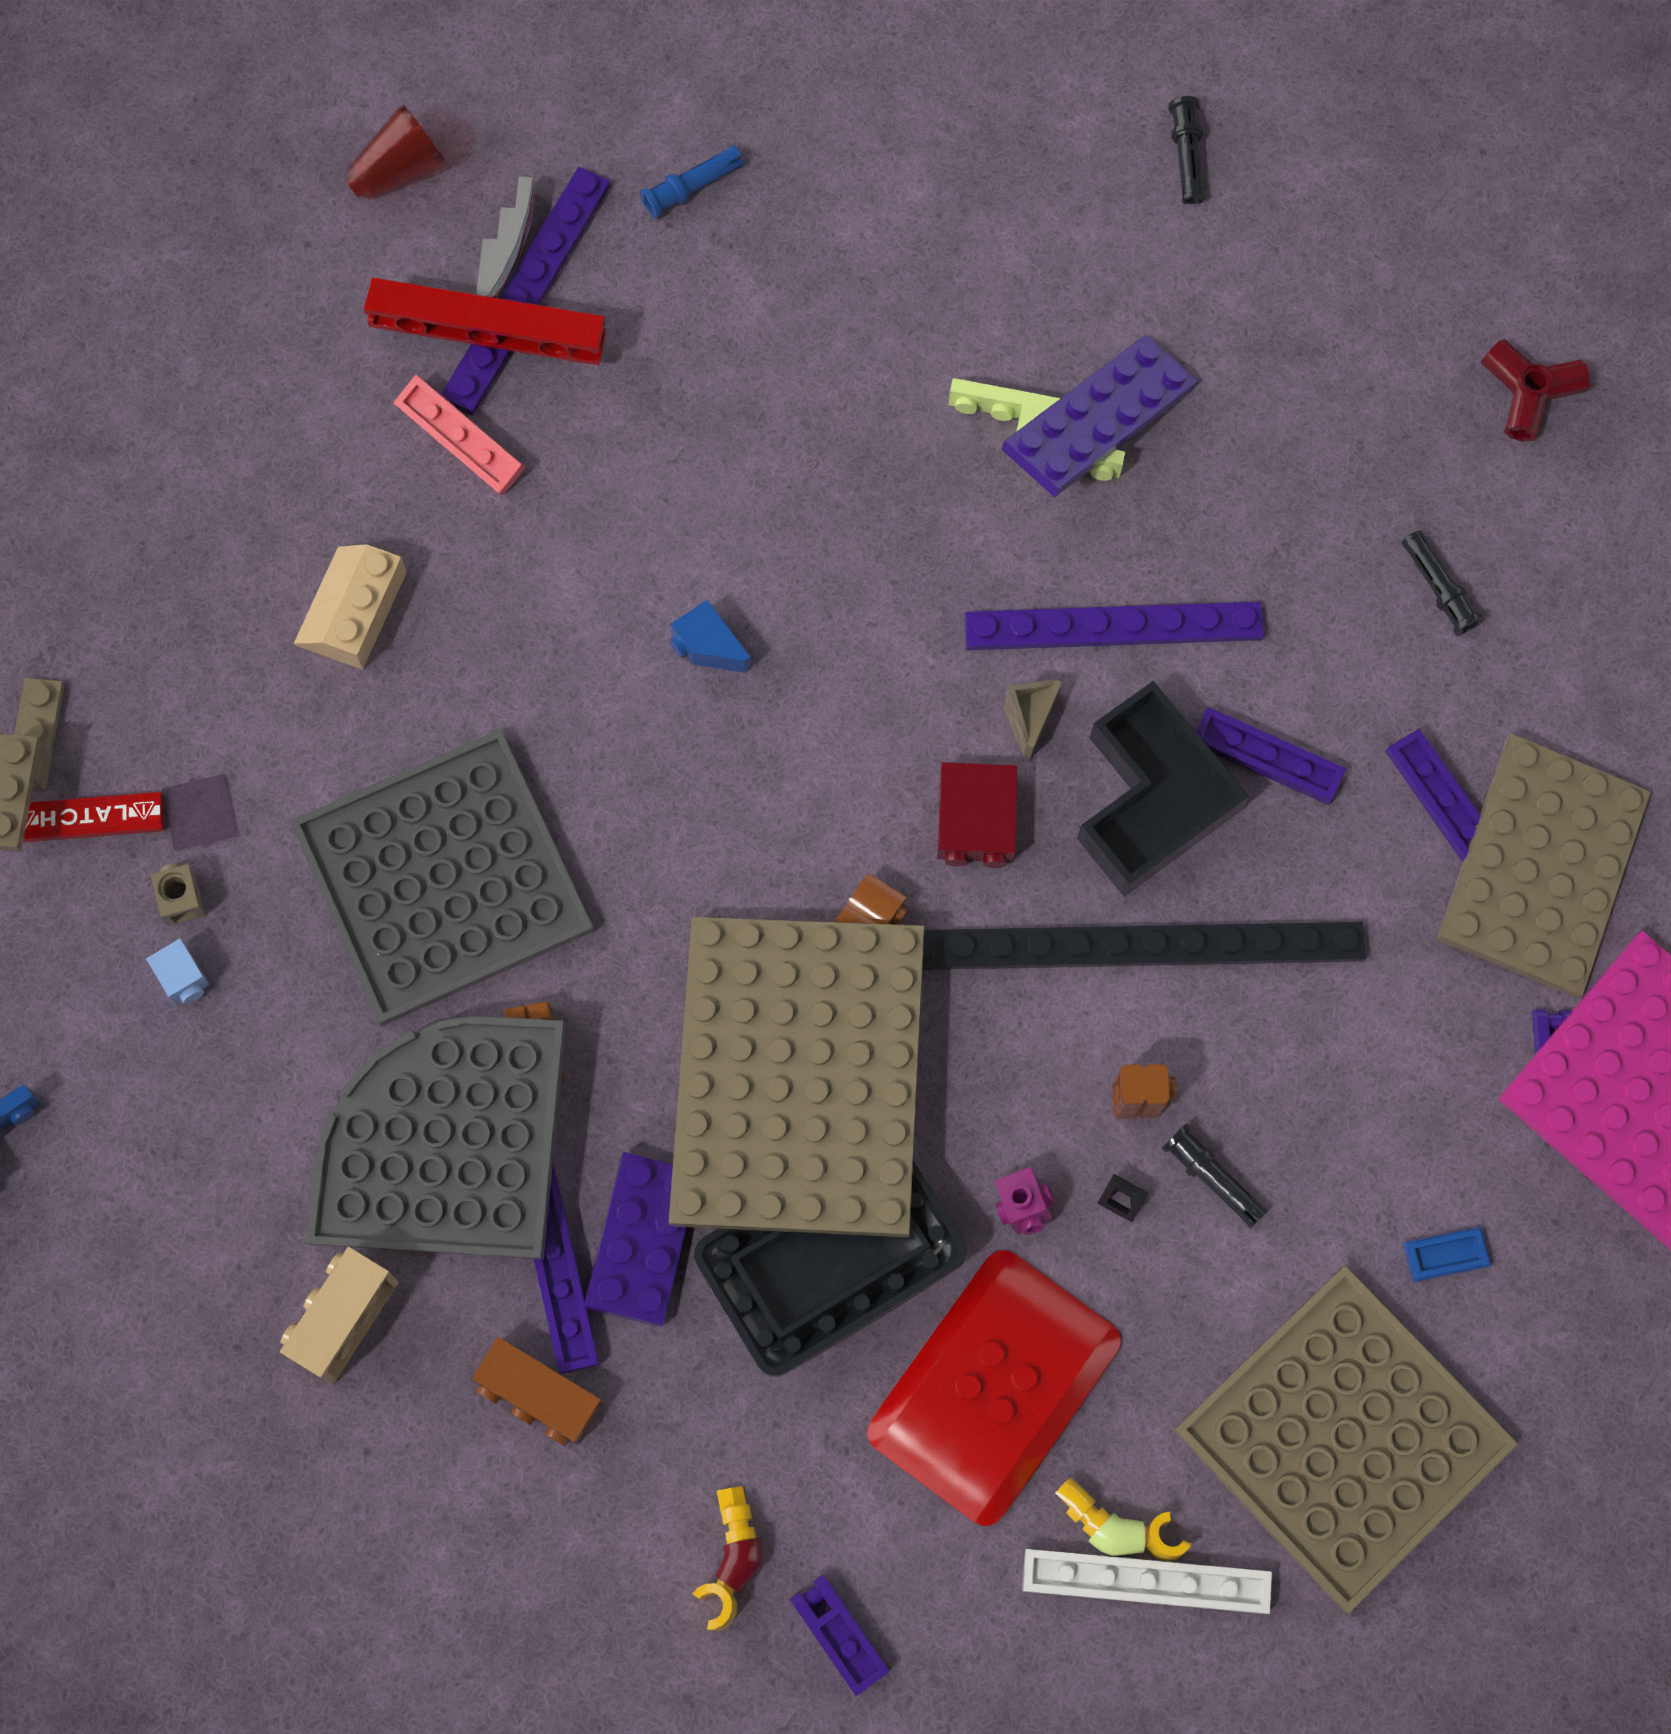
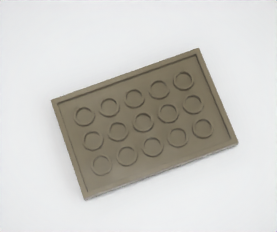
(1543, 866)

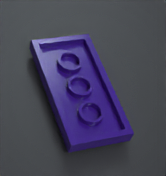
(637, 1244)

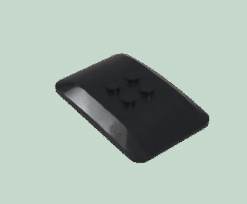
(813, 1290)

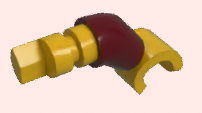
(740, 1559)

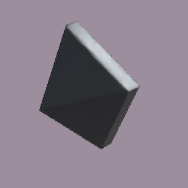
(1135, 1193)

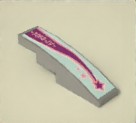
(502, 254)

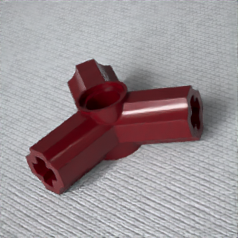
(1528, 404)

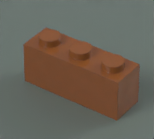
(536, 1392)

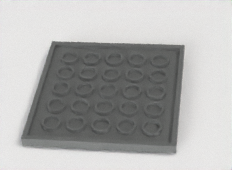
(441, 877)

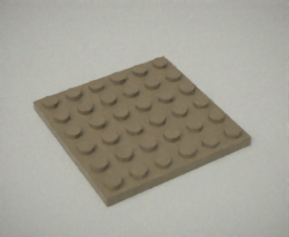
(1345, 1439)

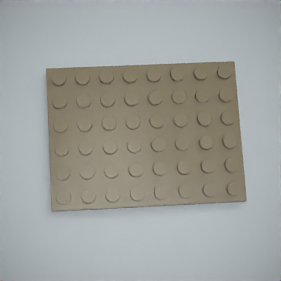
(798, 1077)

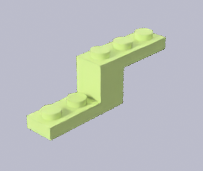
(1025, 406)

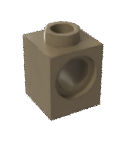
(186, 907)

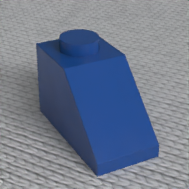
(708, 640)

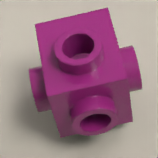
(1024, 1202)

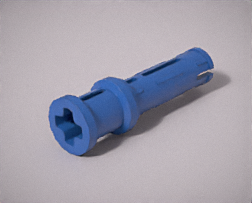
(677, 188)

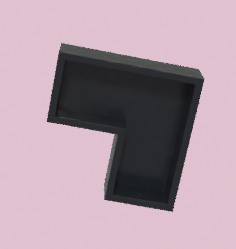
(1174, 792)

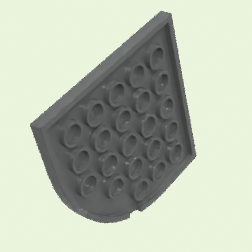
(444, 1142)

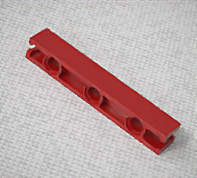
(485, 321)

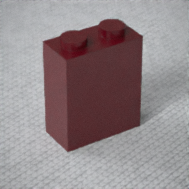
(977, 814)

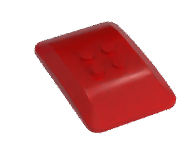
(993, 1387)

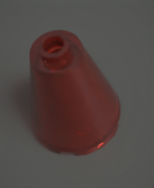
(394, 156)

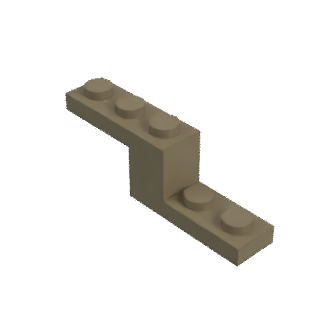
(27, 757)

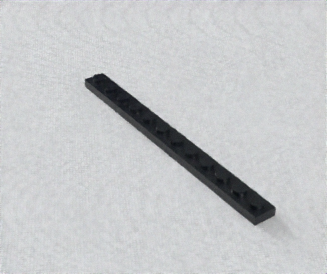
(1143, 945)

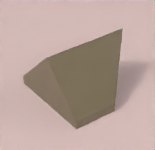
(1028, 710)

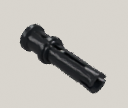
(1187, 136)
(1449, 595)
(1200, 1162)

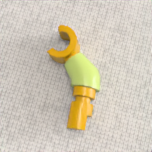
(1114, 1534)

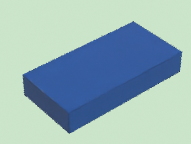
(1446, 1254)

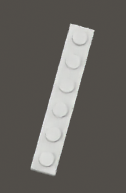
(1147, 1581)

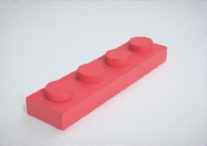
(459, 435)

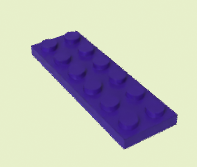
(1099, 415)

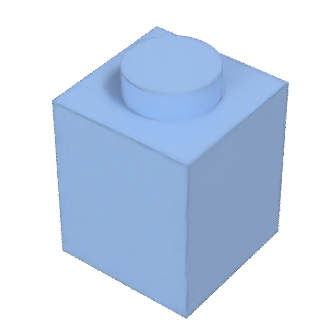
(178, 973)

